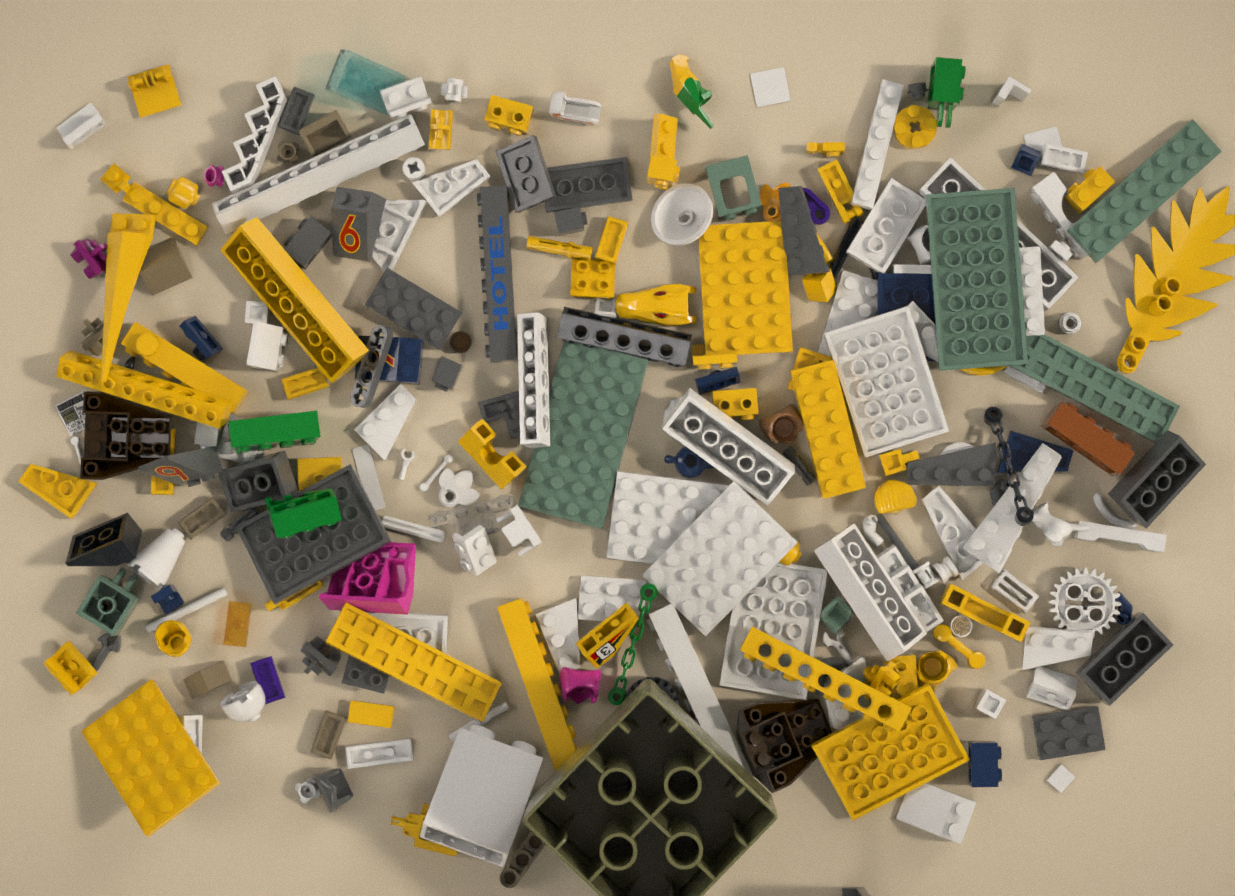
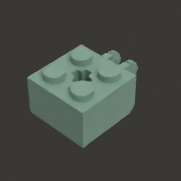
(123, 600)

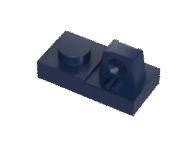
(205, 343)

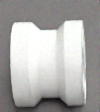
(415, 172)
(945, 569)

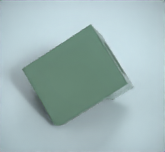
(836, 615)

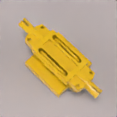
(412, 827)

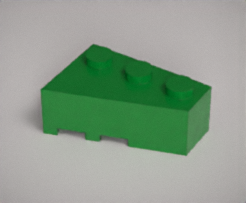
(303, 513)

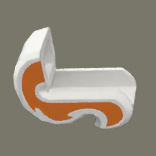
(574, 109)

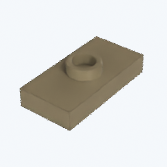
(202, 518)
(328, 734)

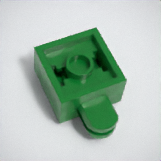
(945, 87)

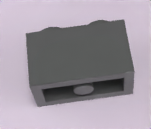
(307, 242)

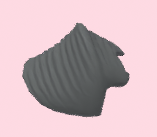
(333, 788)

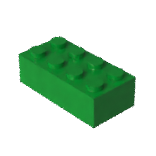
(273, 430)

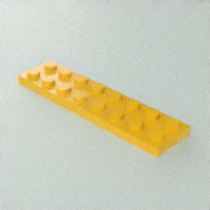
(413, 662)

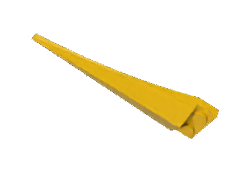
(126, 251)

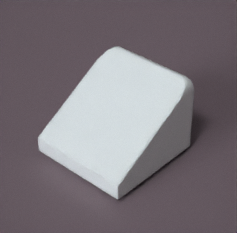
(605, 307)

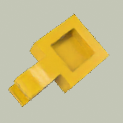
(117, 180)
(895, 462)

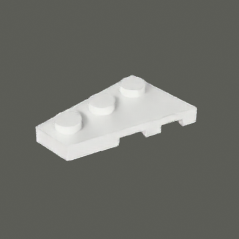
(561, 633)

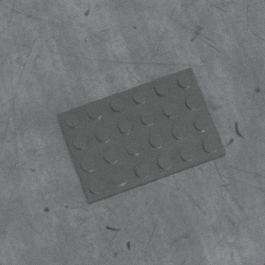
(309, 557)

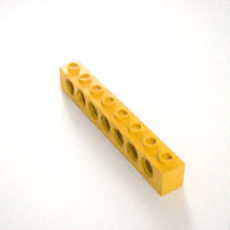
(145, 389)
(757, 638)

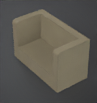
(324, 133)

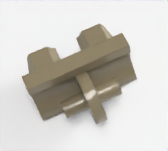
(92, 341)

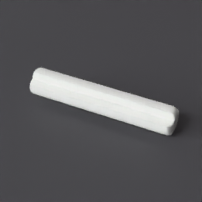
(413, 529)

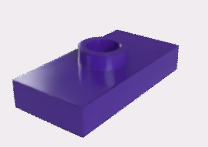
(268, 678)

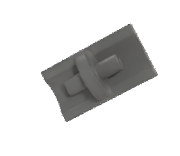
(312, 651)

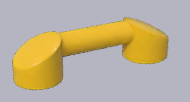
(943, 633)

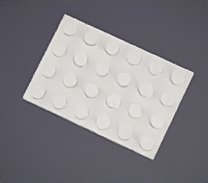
(887, 381)
(654, 512)
(719, 558)
(785, 607)

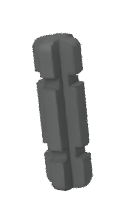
(800, 466)
(228, 533)

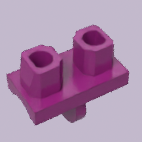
(93, 254)

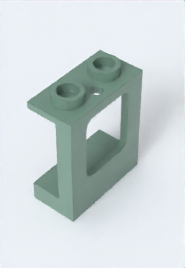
(729, 169)

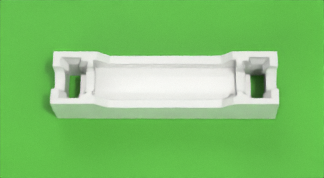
(1146, 540)

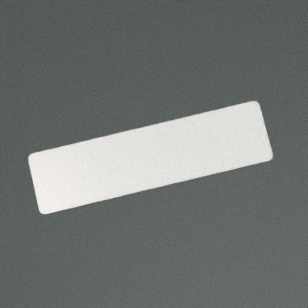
(368, 475)

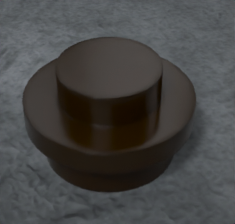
(460, 342)

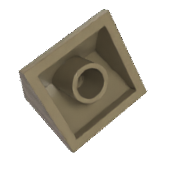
(164, 267)

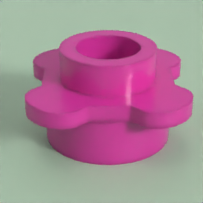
(214, 175)

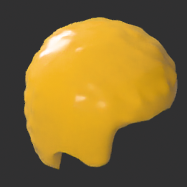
(173, 638)

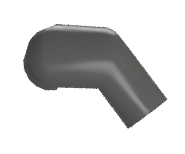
(998, 491)

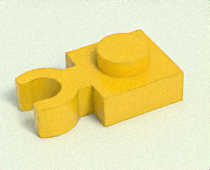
(831, 149)

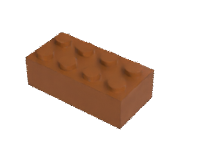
(1088, 439)

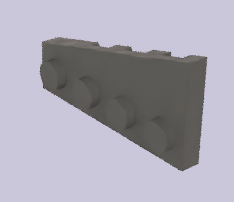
(799, 234)
(958, 468)

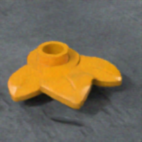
(770, 199)

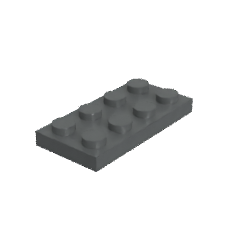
(589, 184)
(413, 308)

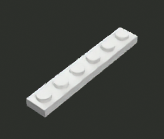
(877, 144)

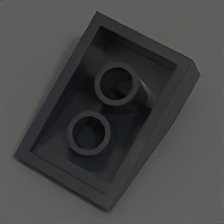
(106, 543)

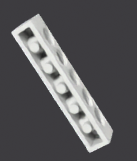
(533, 380)

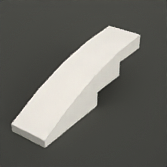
(910, 587)

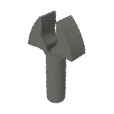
(105, 649)

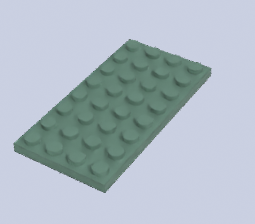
(976, 279)
(589, 428)

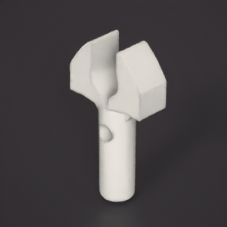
(838, 645)

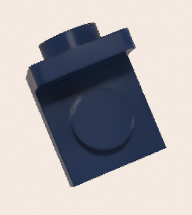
(168, 598)

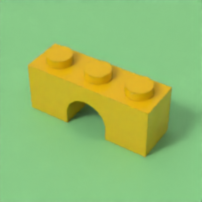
(479, 446)

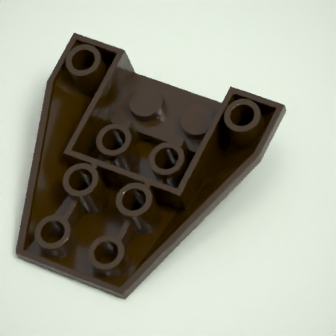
(121, 436)
(779, 739)

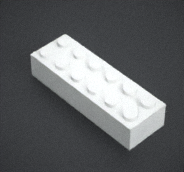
(728, 446)
(870, 592)

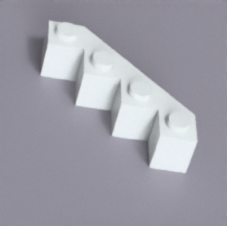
(254, 147)

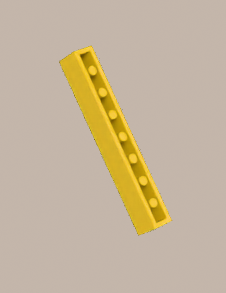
(538, 681)

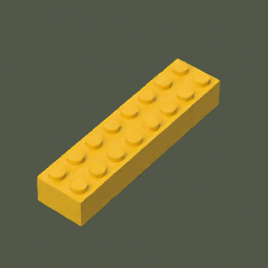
(294, 299)

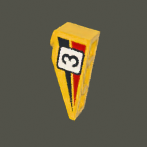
(608, 636)

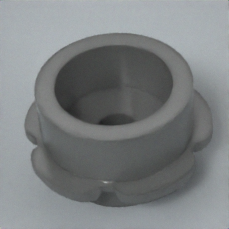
(917, 89)

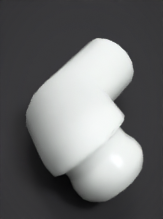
(869, 530)

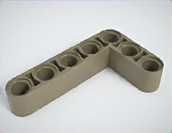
(520, 869)

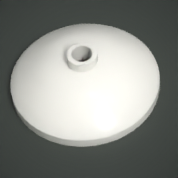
(675, 208)

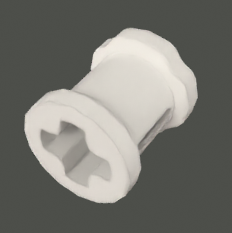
(926, 575)

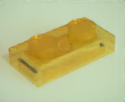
(237, 623)

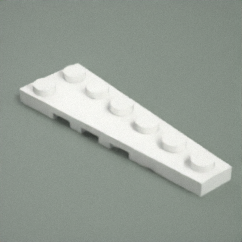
(999, 530)

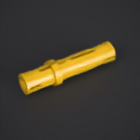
(561, 248)

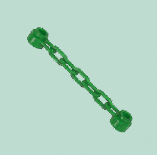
(619, 690)

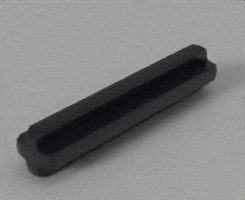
(841, 255)

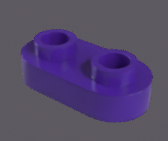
(816, 204)

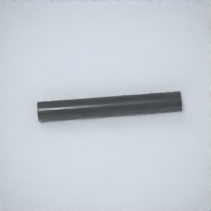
(896, 541)

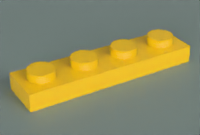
(166, 214)

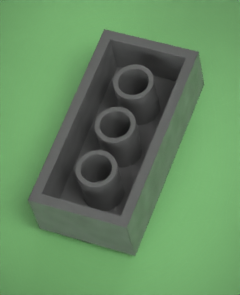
(1157, 479)
(1124, 658)

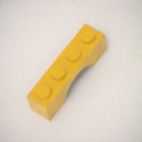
(984, 612)

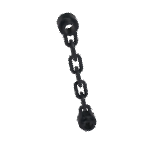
(993, 421)

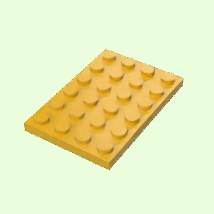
(745, 289)
(150, 758)
(878, 766)

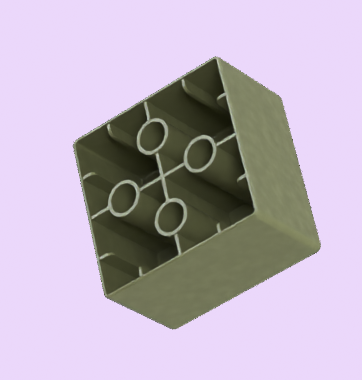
(650, 803)

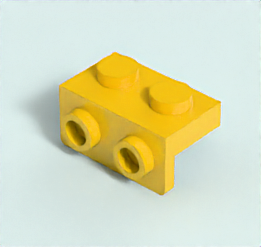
(663, 136)
(705, 362)
(70, 668)

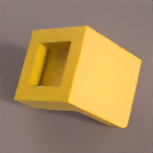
(819, 286)

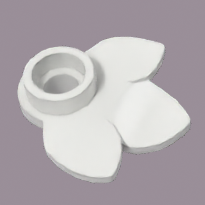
(459, 485)

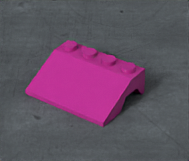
(376, 582)

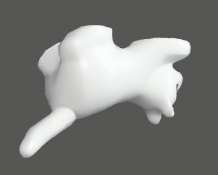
(1054, 529)

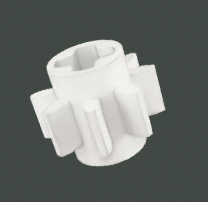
(454, 90)

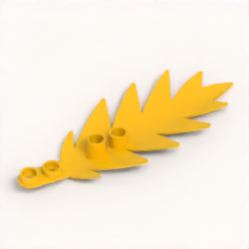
(1162, 299)

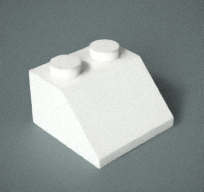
(266, 347)

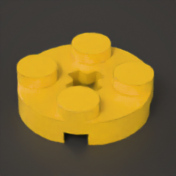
(917, 139)

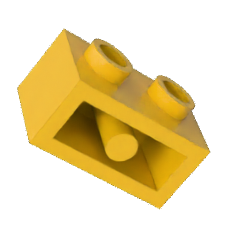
(508, 115)
(662, 172)
(1085, 193)
(737, 402)
(907, 670)

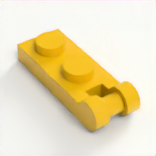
(839, 190)

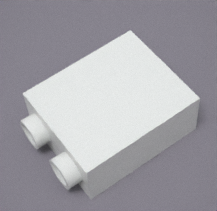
(482, 795)

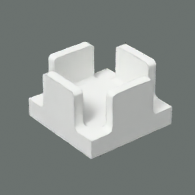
(519, 530)

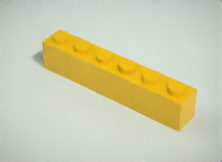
(185, 368)

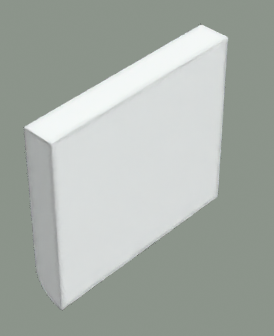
(1061, 778)

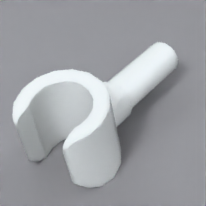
(405, 464)

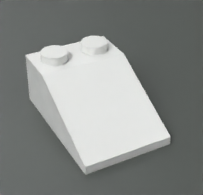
(937, 811)

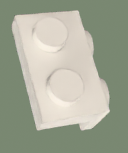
(474, 550)

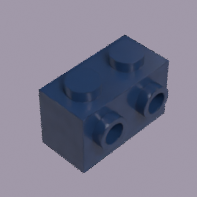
(984, 763)

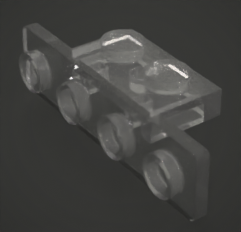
(469, 517)

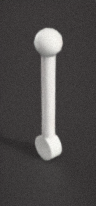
(75, 441)
(425, 486)

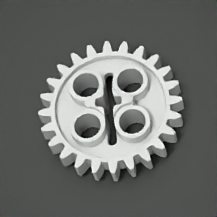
(1085, 582)

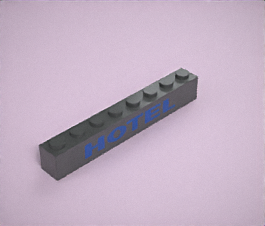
(498, 274)

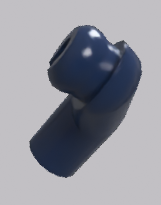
(1125, 610)

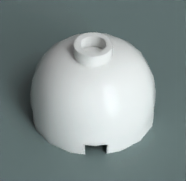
(245, 703)

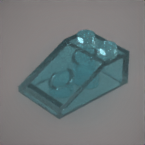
(361, 79)

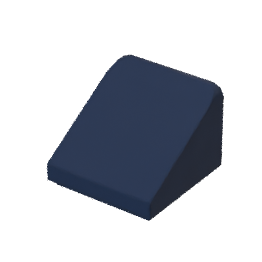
(1026, 159)

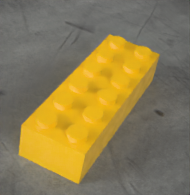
(827, 429)

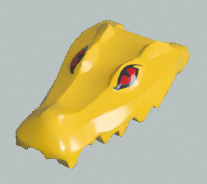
(660, 305)

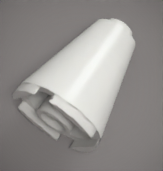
(158, 558)

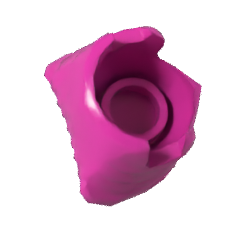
(580, 684)

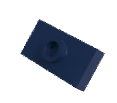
(717, 380)

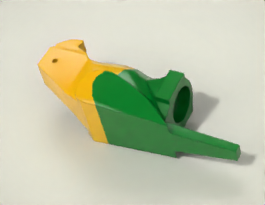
(689, 89)

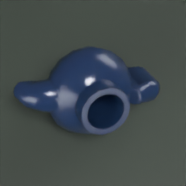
(688, 463)

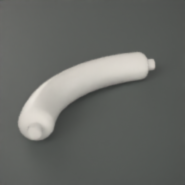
(1111, 517)

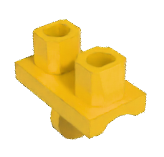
(440, 129)
(880, 676)

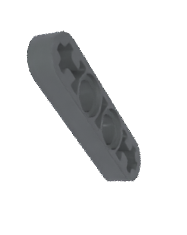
(374, 367)

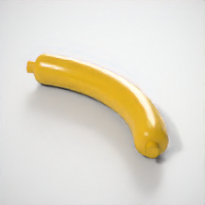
(983, 371)

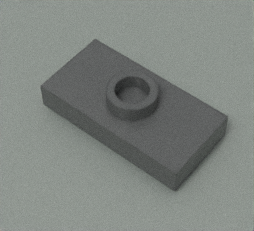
(296, 111)

